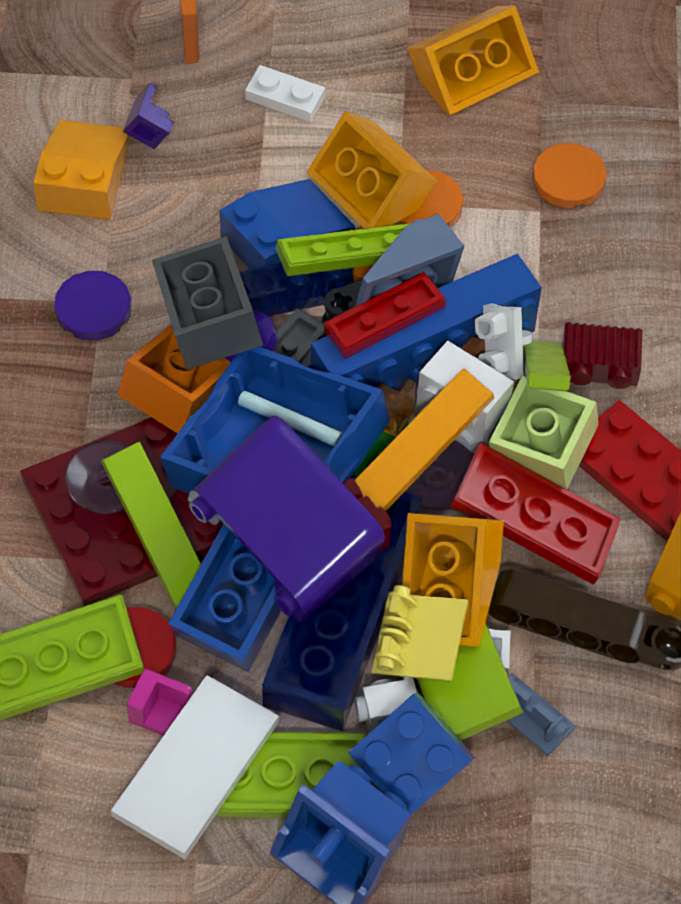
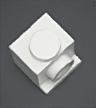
(382, 699)

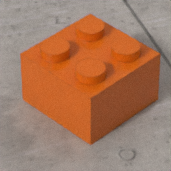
(162, 386)

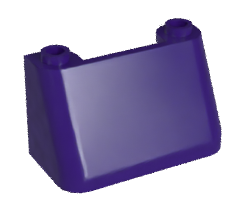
(290, 516)

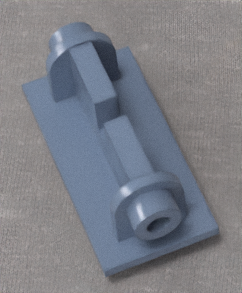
(539, 719)

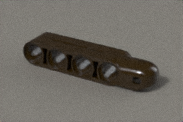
(585, 621)

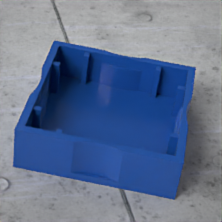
(322, 396)

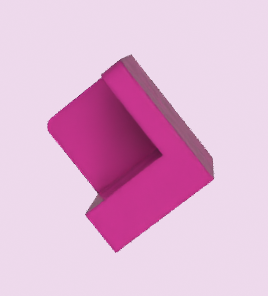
(157, 702)

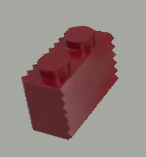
(603, 354)

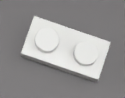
(285, 93)

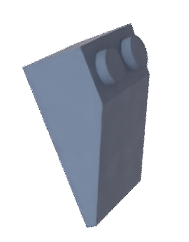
(421, 247)

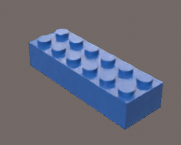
(409, 350)

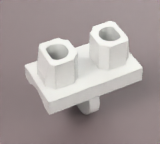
(503, 339)

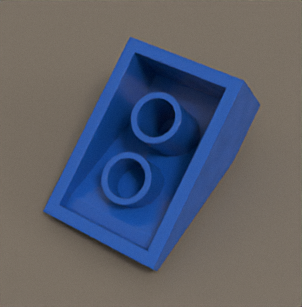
(278, 213)

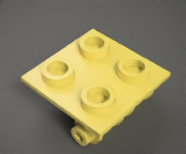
(419, 636)

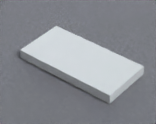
(195, 767)

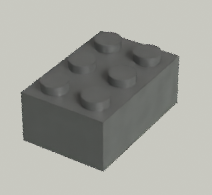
(207, 303)

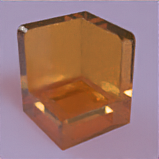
(399, 405)

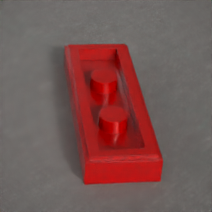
(384, 315)

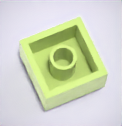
(546, 431)

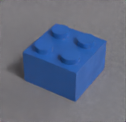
(412, 753)

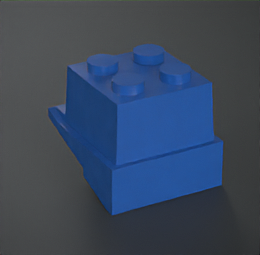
(342, 835)

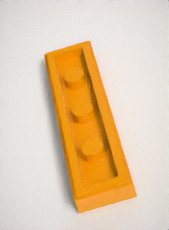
(424, 439)

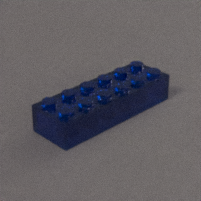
(327, 653)

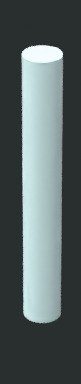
(293, 419)

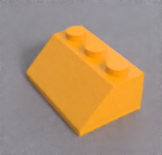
(474, 59)
(370, 173)

